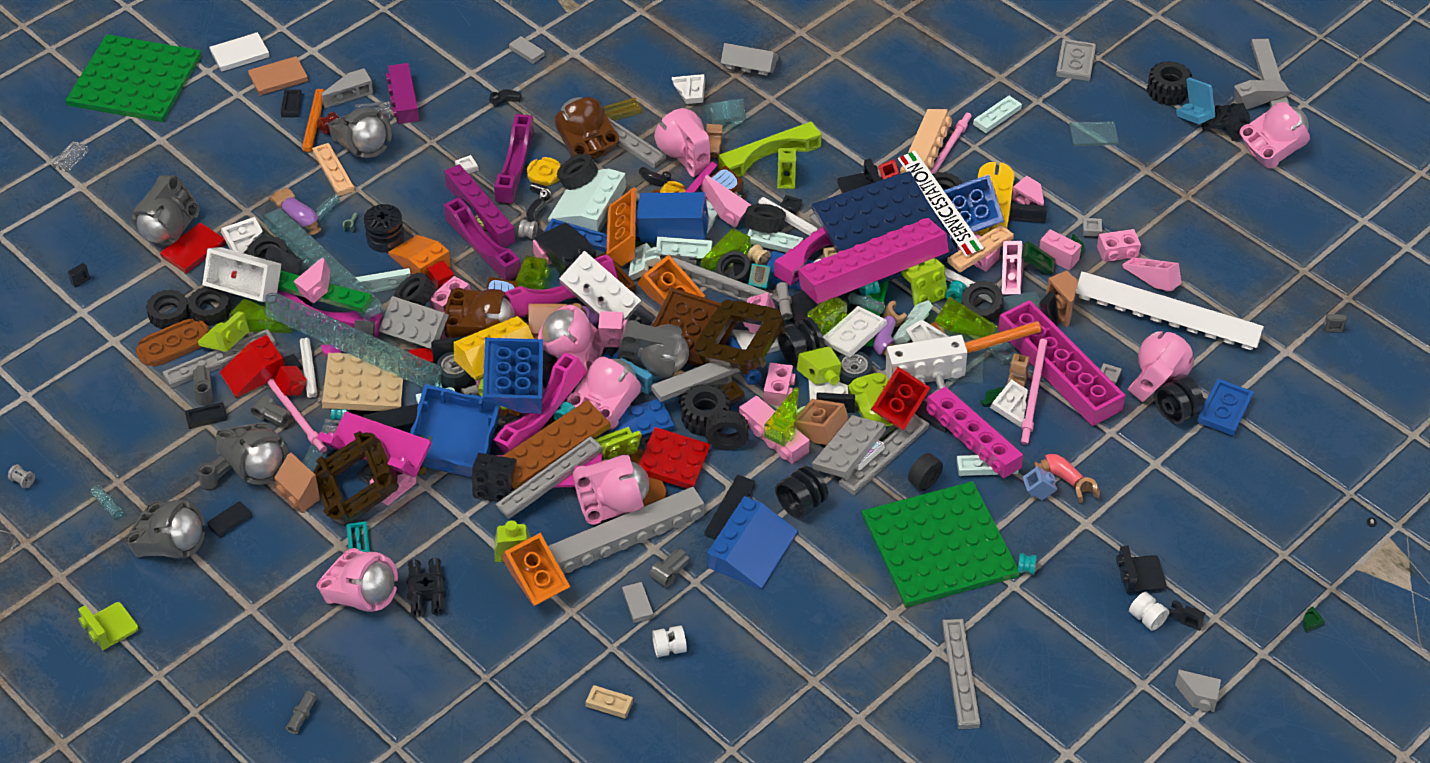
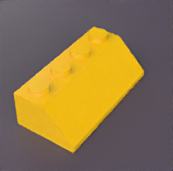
(470, 349)

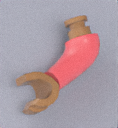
(1061, 467)

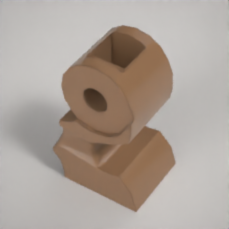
(715, 135)
(1019, 369)

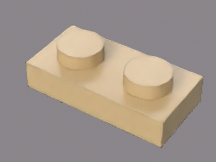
(609, 701)

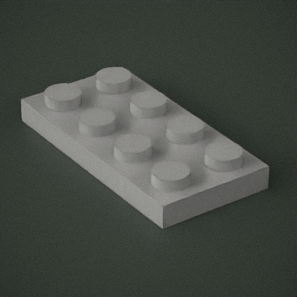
(413, 322)
(849, 446)

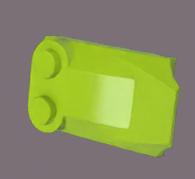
(866, 393)

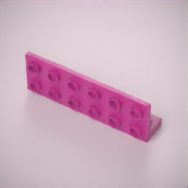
(403, 448)

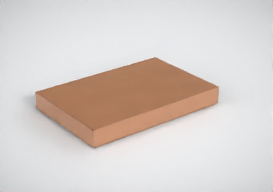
(277, 75)

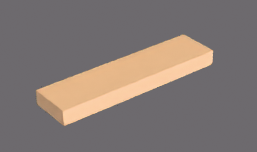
(333, 169)
(990, 241)

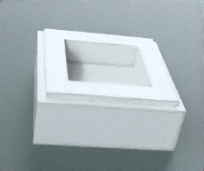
(468, 164)

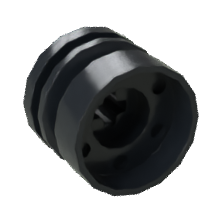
(384, 227)
(800, 338)
(801, 491)

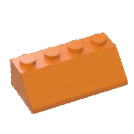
(622, 228)

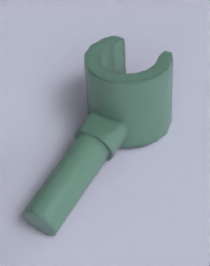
(350, 223)

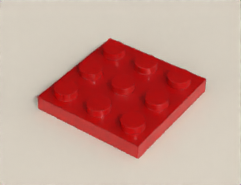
(674, 458)

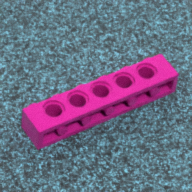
(974, 432)

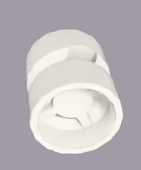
(1150, 612)
(663, 646)

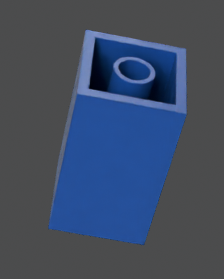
(672, 216)

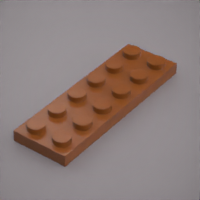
(555, 441)

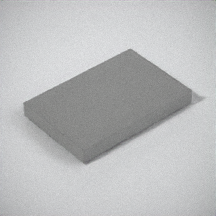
(1076, 60)

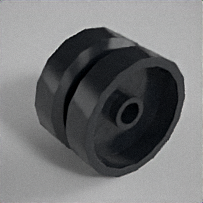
(1179, 399)

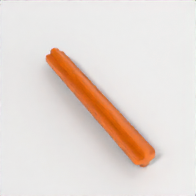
(312, 122)
(1003, 337)

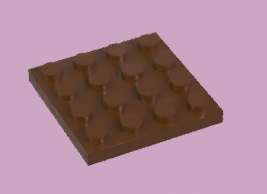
(691, 315)

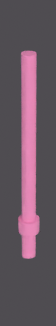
(960, 127)
(1027, 424)
(312, 435)

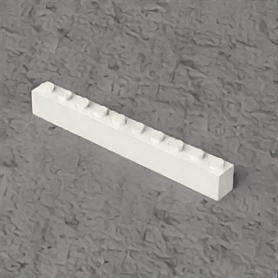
(1169, 309)

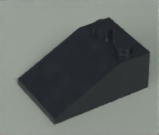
(564, 246)

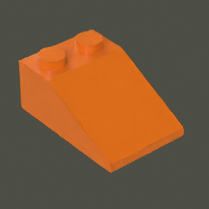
(419, 254)
(662, 277)
(535, 569)

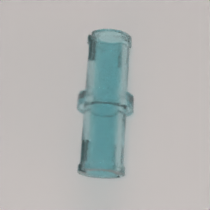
(325, 208)
(866, 302)
(106, 502)

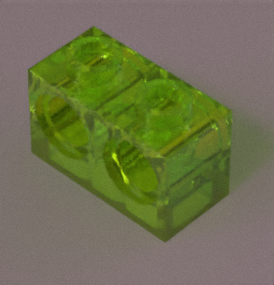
(533, 273)
(828, 314)

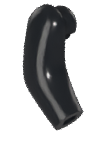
(504, 95)
(653, 177)
(535, 209)

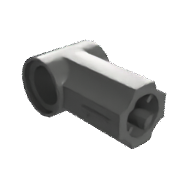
(202, 385)
(267, 409)
(211, 472)
(666, 571)

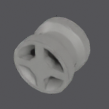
(528, 229)

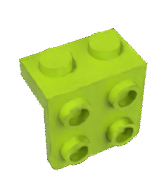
(926, 281)
(226, 334)
(619, 443)
(107, 625)

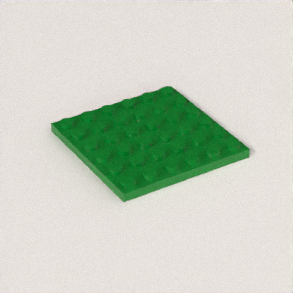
(134, 78)
(939, 544)

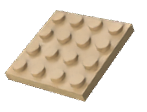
(359, 385)

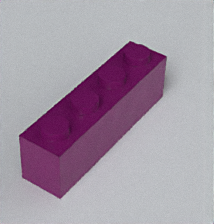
(403, 93)

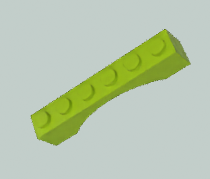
(802, 138)

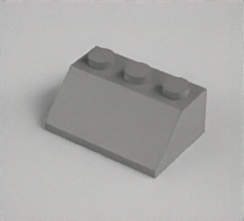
(749, 59)

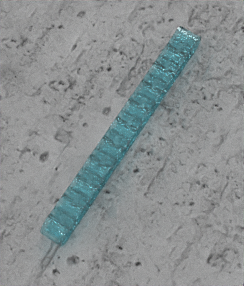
(310, 251)
(352, 341)

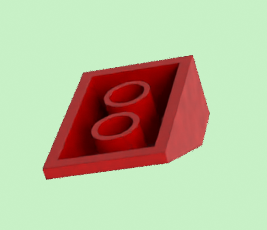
(252, 366)
(900, 398)

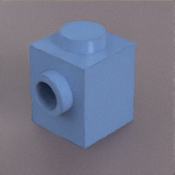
(1040, 483)

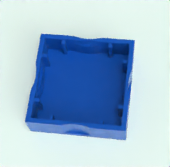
(458, 426)

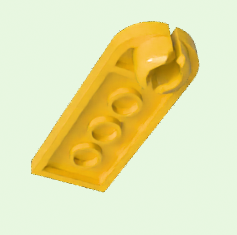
(1003, 186)

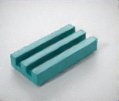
(357, 530)

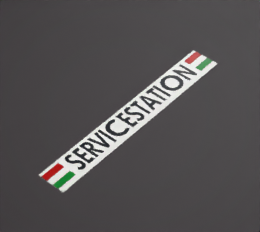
(941, 204)

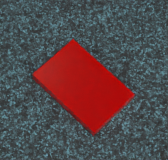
(192, 247)

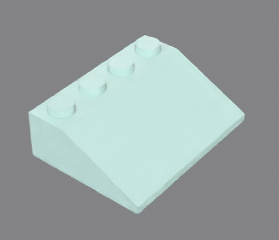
(590, 203)

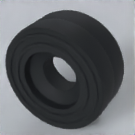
(925, 471)

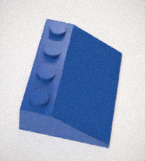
(976, 204)
(514, 373)
(751, 544)

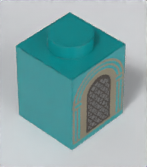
(760, 276)

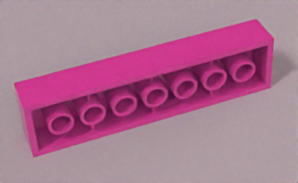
(873, 260)
(1065, 365)

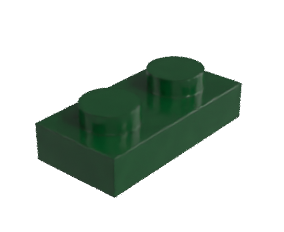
(1038, 258)

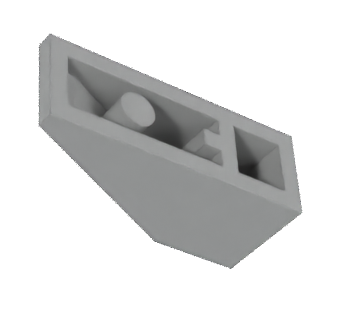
(348, 88)
(1259, 92)

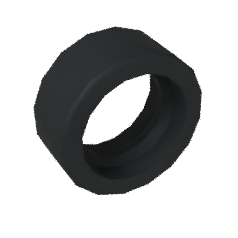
(731, 257)

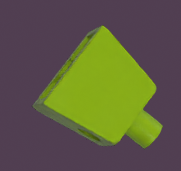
(786, 162)
(820, 366)
(508, 537)

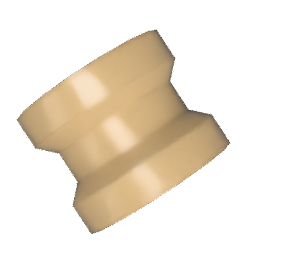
(758, 255)

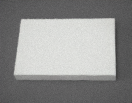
(239, 52)
(854, 331)

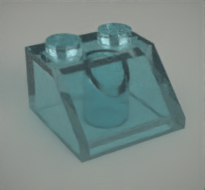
(726, 111)

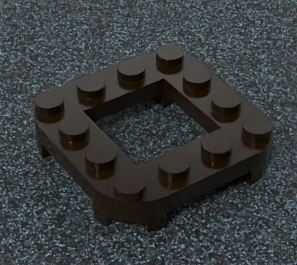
(730, 313)
(384, 478)

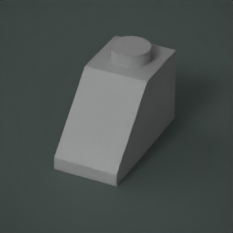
(1198, 689)

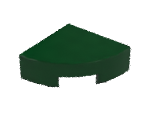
(1312, 620)

